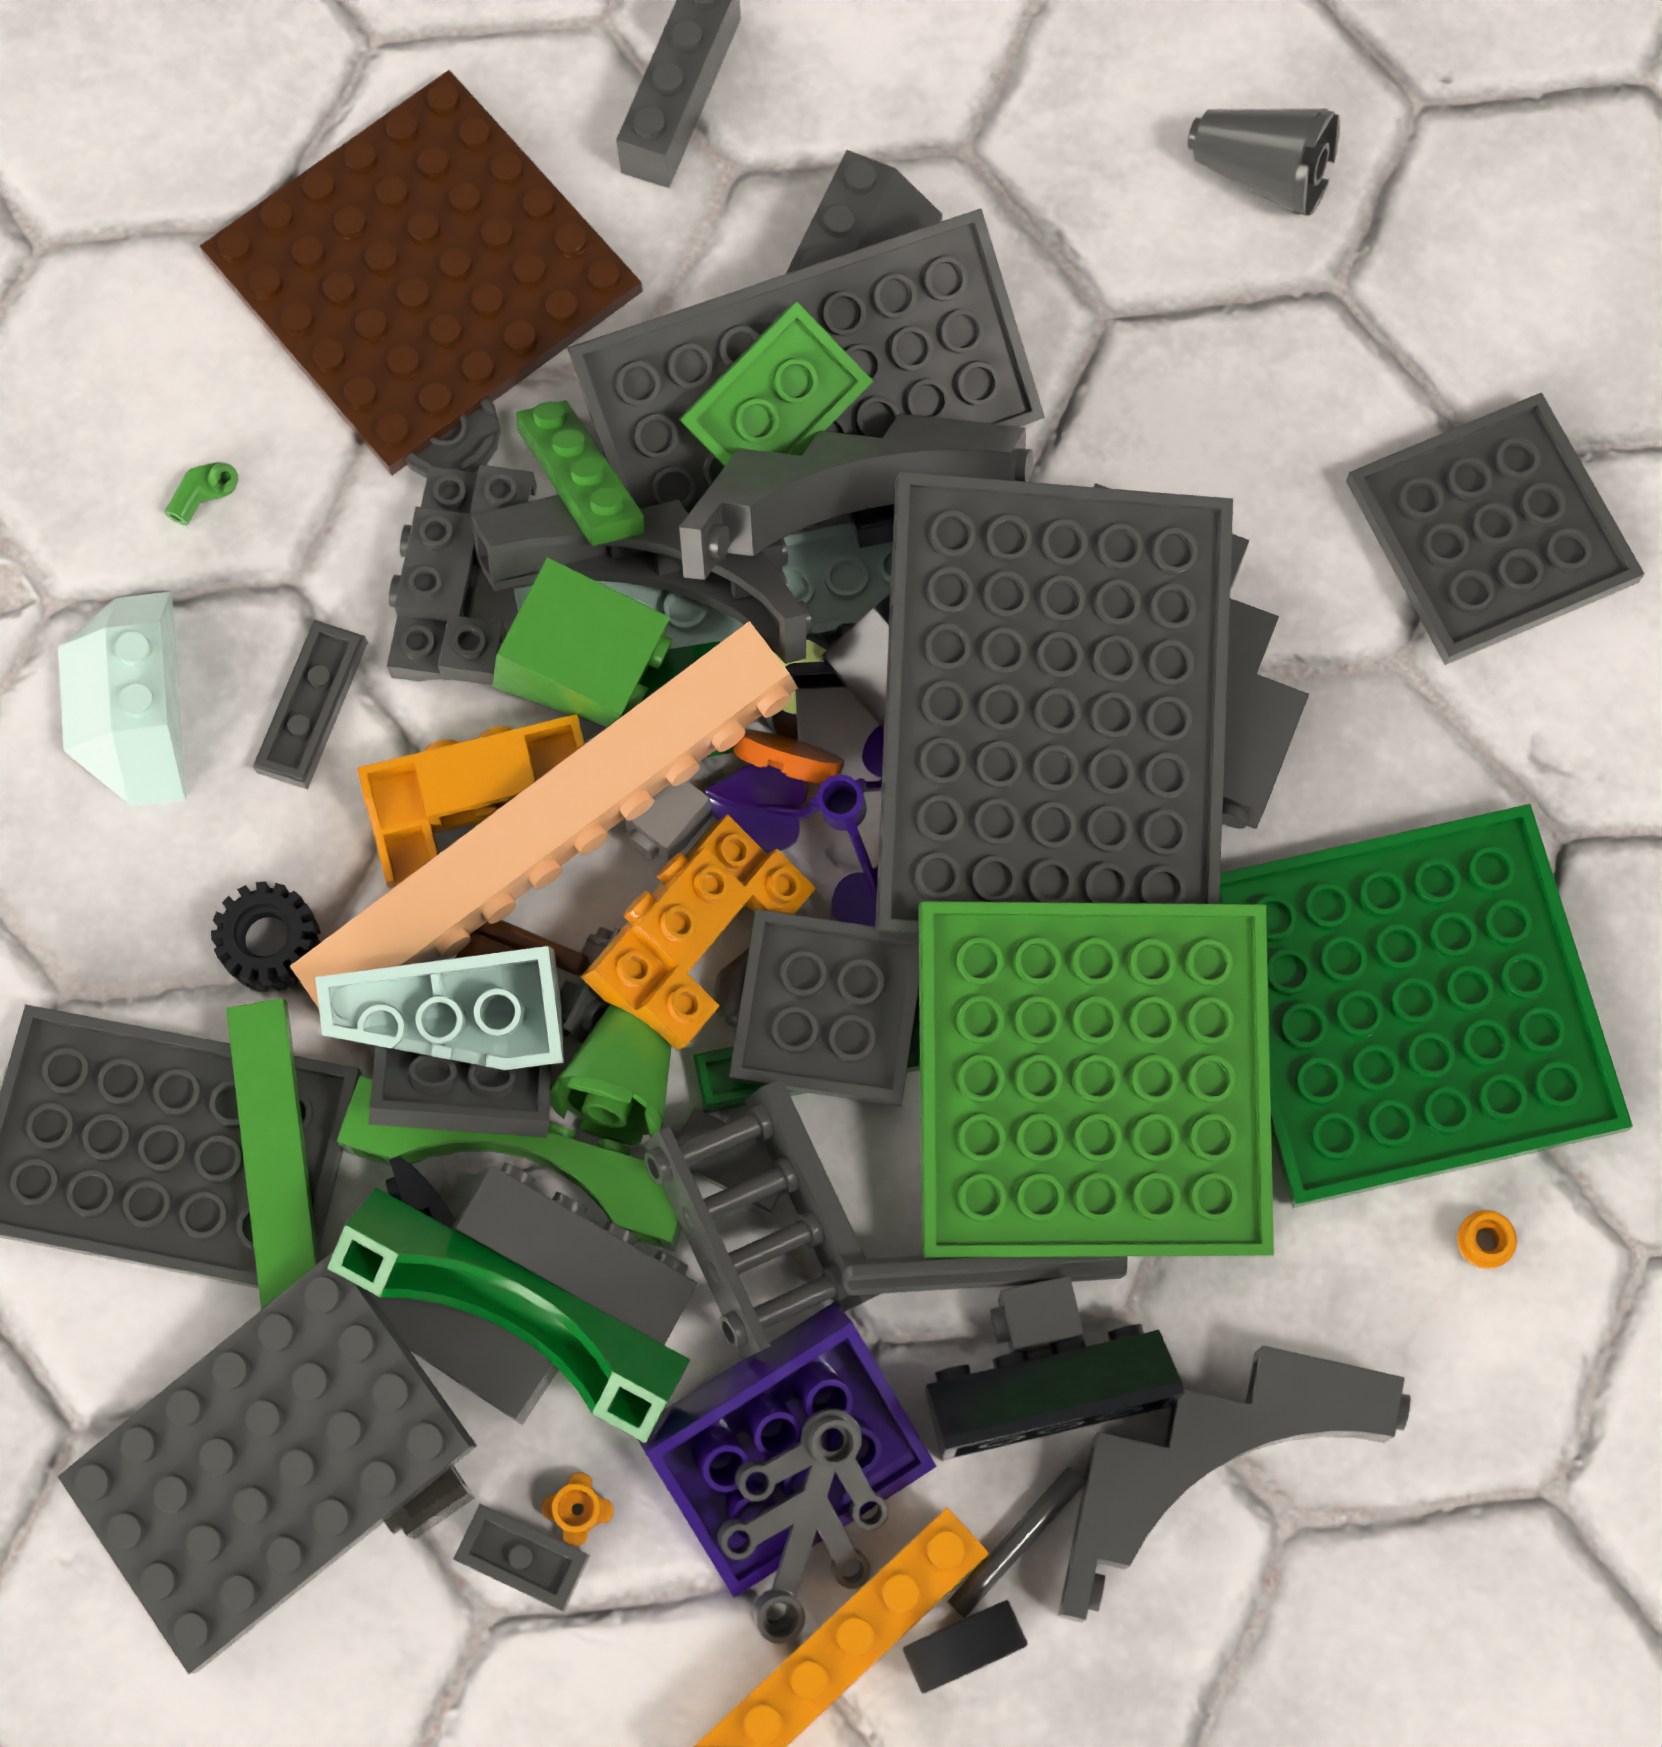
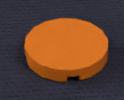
(789, 755)

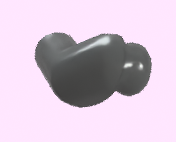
(730, 987)

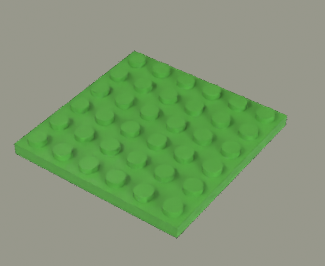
(1094, 1080)

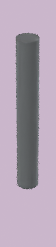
(1016, 1542)

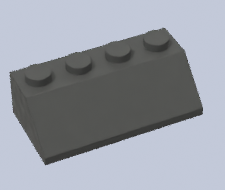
(861, 208)

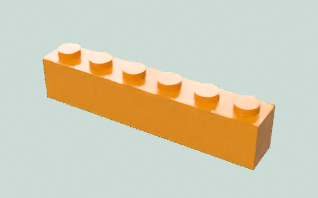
(852, 1638)

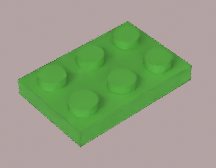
(777, 391)

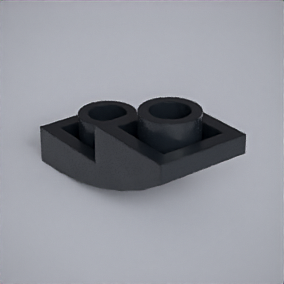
(416, 1191)

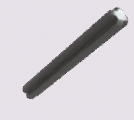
(946, 1273)

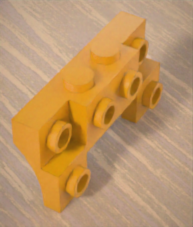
(456, 787)
(677, 923)

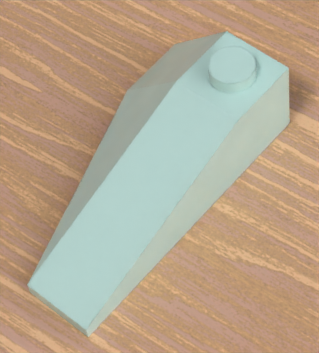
(465, 1009)

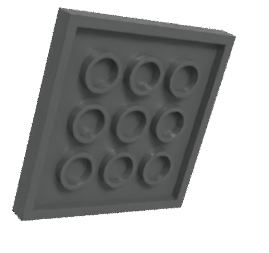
(1494, 528)

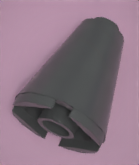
(1270, 151)

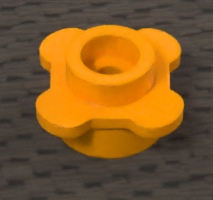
(560, 1506)

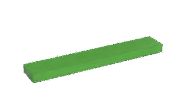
(272, 1145)

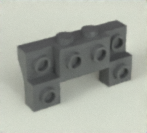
(441, 576)

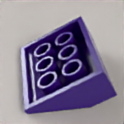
(761, 1412)

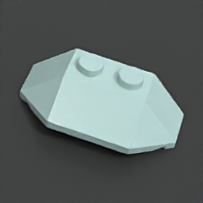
(125, 699)

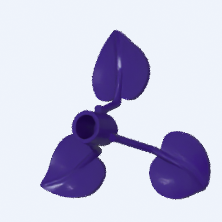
(770, 807)

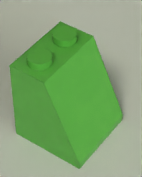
(580, 647)

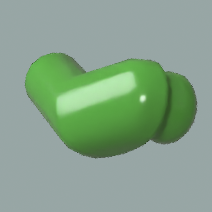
(199, 486)

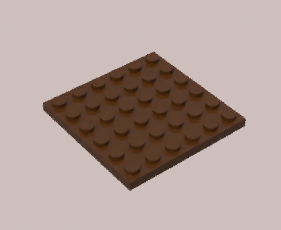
(421, 270)

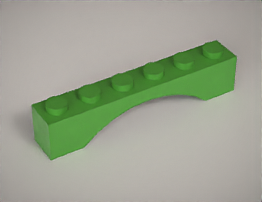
(602, 1171)

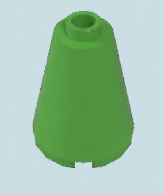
(616, 1080)

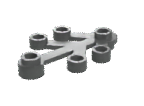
(805, 1513)

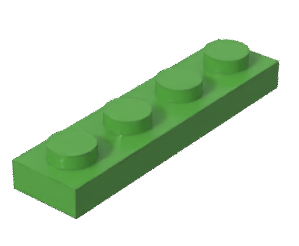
(580, 473)

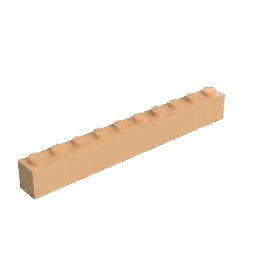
(562, 813)

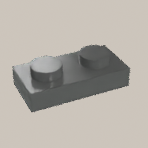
(521, 1557)

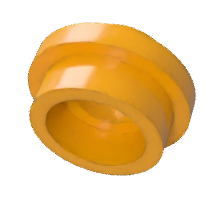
(1498, 1227)

